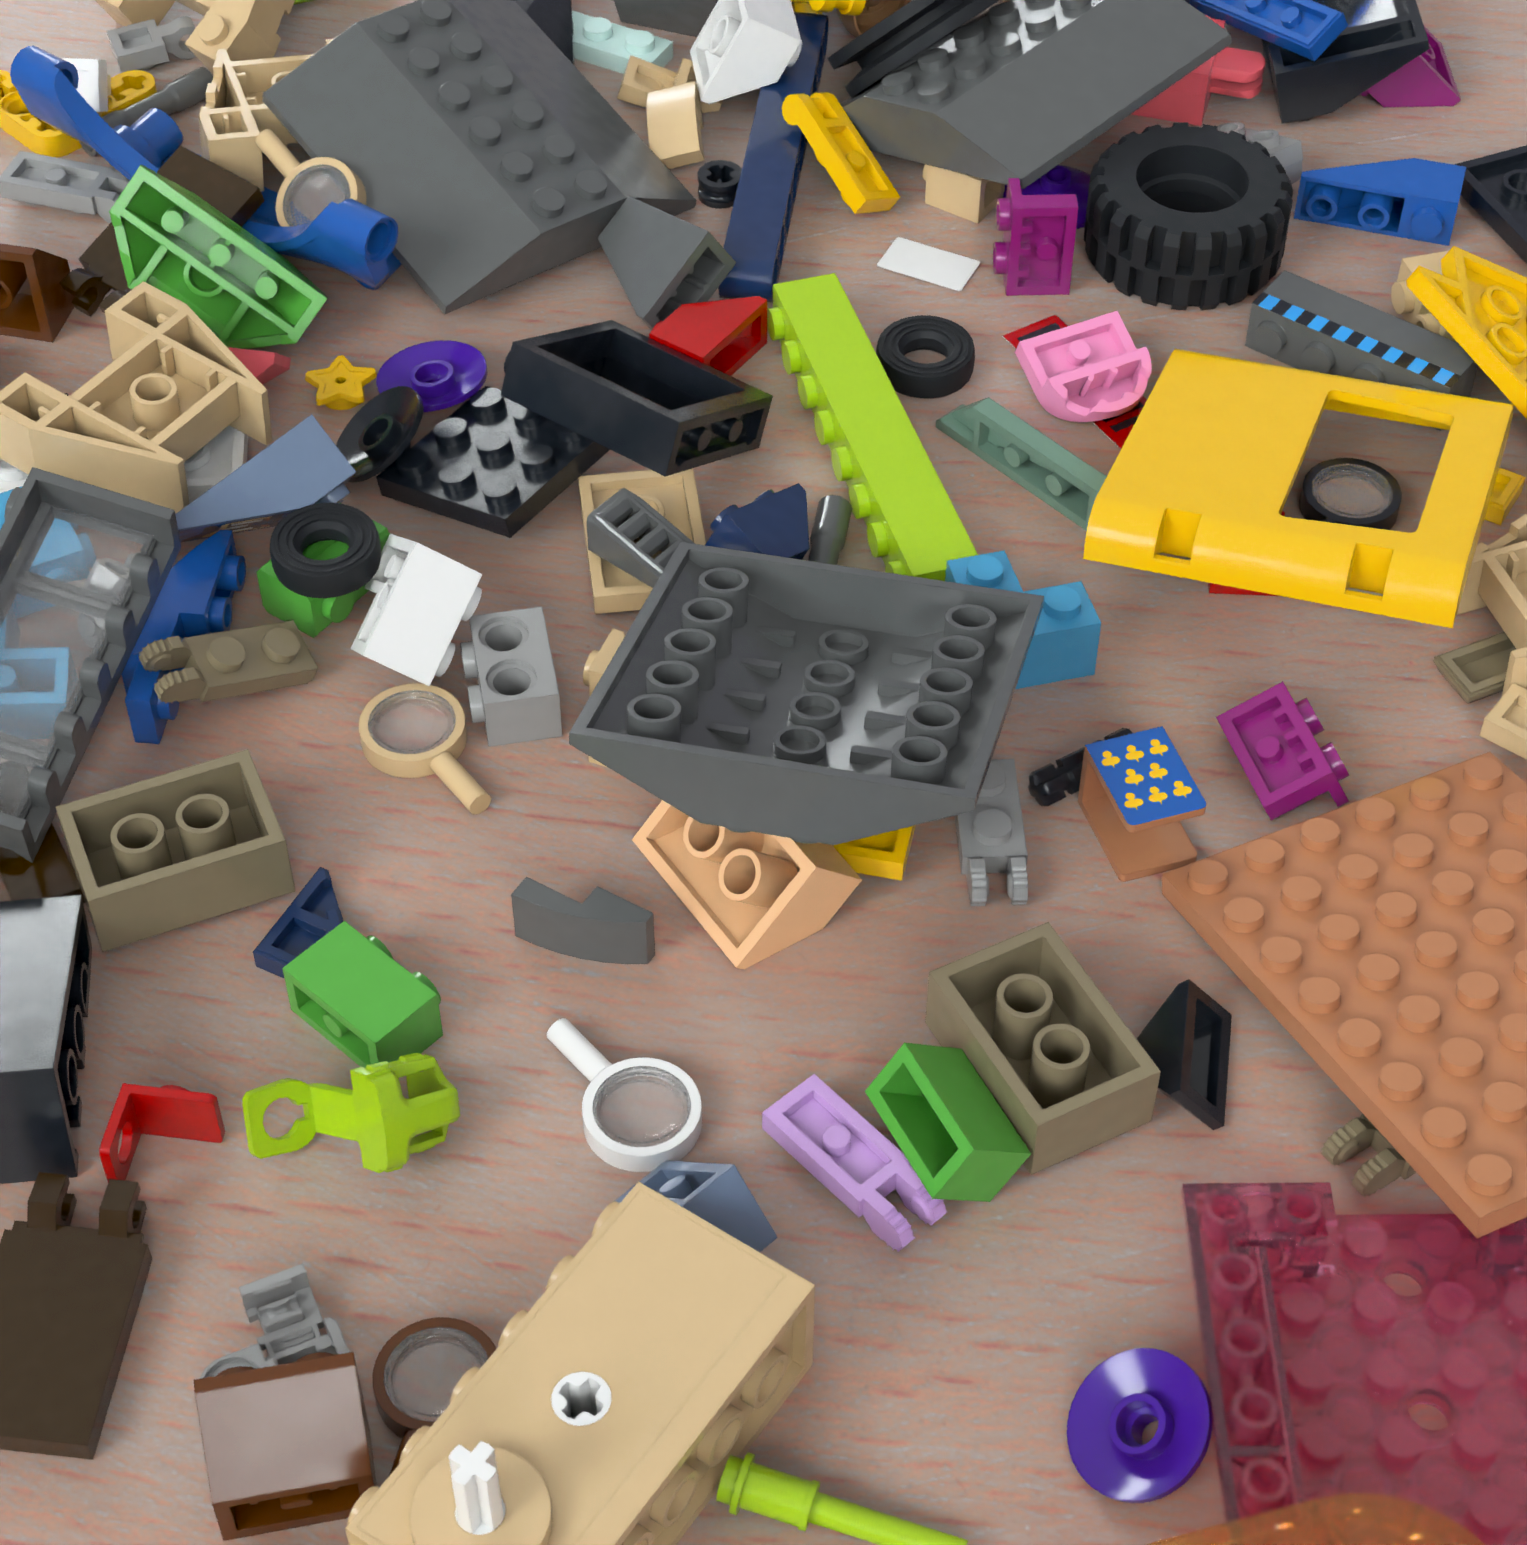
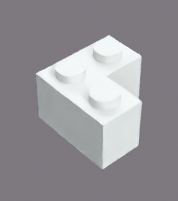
(416, 609)

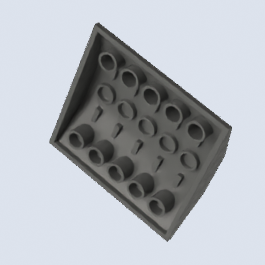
(1031, 83)
(472, 142)
(808, 694)

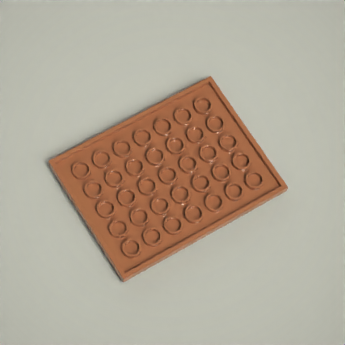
(1398, 966)

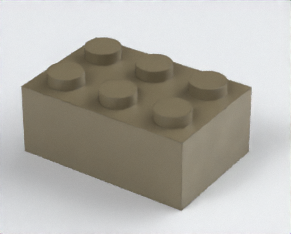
(176, 849)
(1044, 1044)

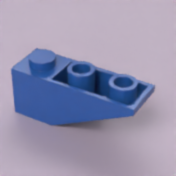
(1388, 198)

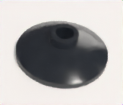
(381, 431)

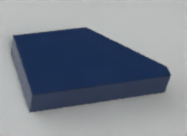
(301, 925)

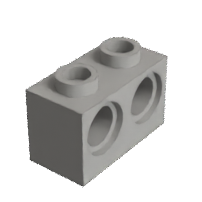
(514, 677)

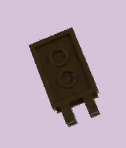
(67, 1316)

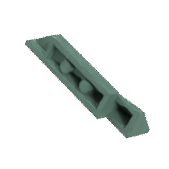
(1026, 457)

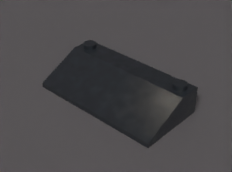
(1372, 46)

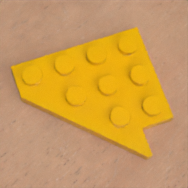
(1484, 313)

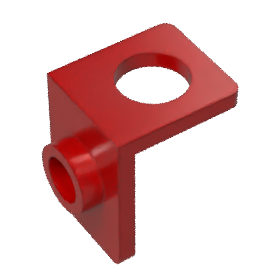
(158, 1112)

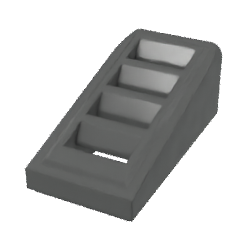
(620, 522)

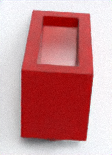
(716, 332)

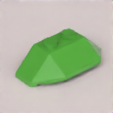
(211, 264)

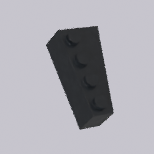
(41, 1033)

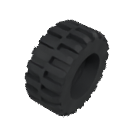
(1187, 216)

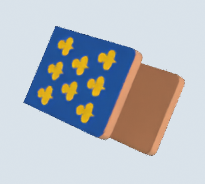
(1134, 800)

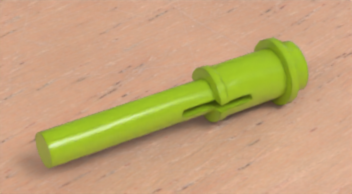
(800, 1503)

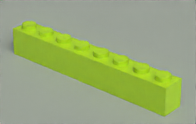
(866, 429)

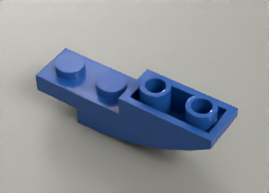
(190, 604)

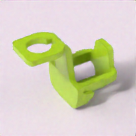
(370, 1113)

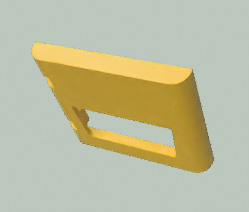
(1221, 456)

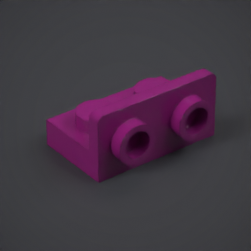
(1036, 241)
(1280, 752)

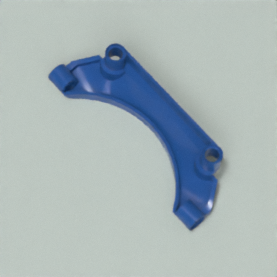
(341, 236)

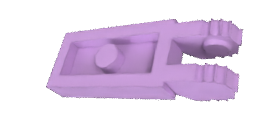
(850, 1159)

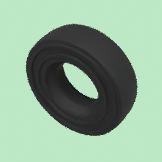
(932, 334)
(331, 576)

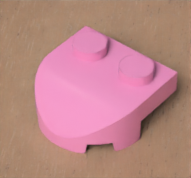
(1086, 369)

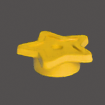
(340, 384)

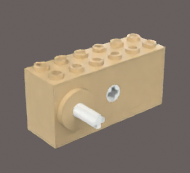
(608, 1395)

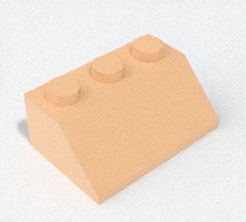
(747, 887)

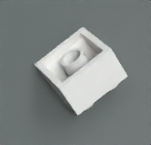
(744, 47)

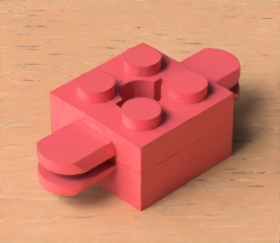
(1227, 73)

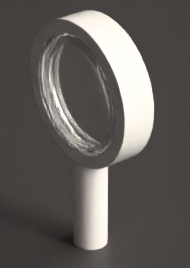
(635, 1108)

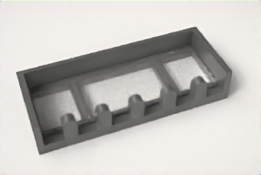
(72, 604)

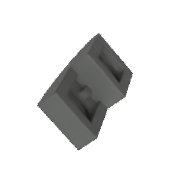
(597, 930)

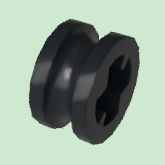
(718, 183)

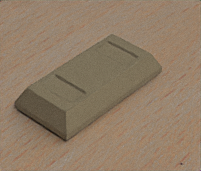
(1477, 668)

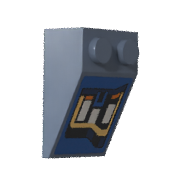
(285, 476)

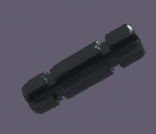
(1049, 783)

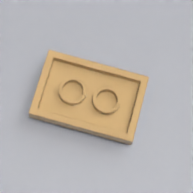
(670, 496)

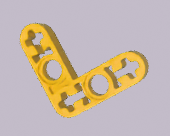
(27, 129)

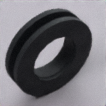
(903, 37)

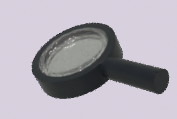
(1351, 494)

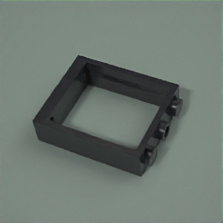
(563, 382)

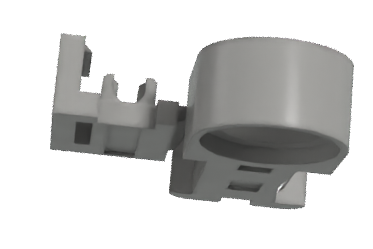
(288, 1323)

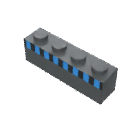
(1346, 338)

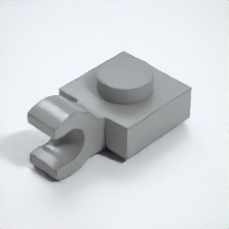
(146, 44)

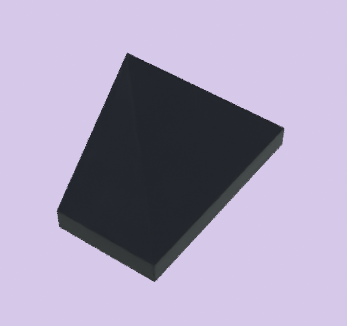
(1191, 1049)

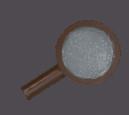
(420, 1371)

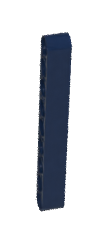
(772, 173)

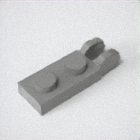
(62, 184)
(994, 836)

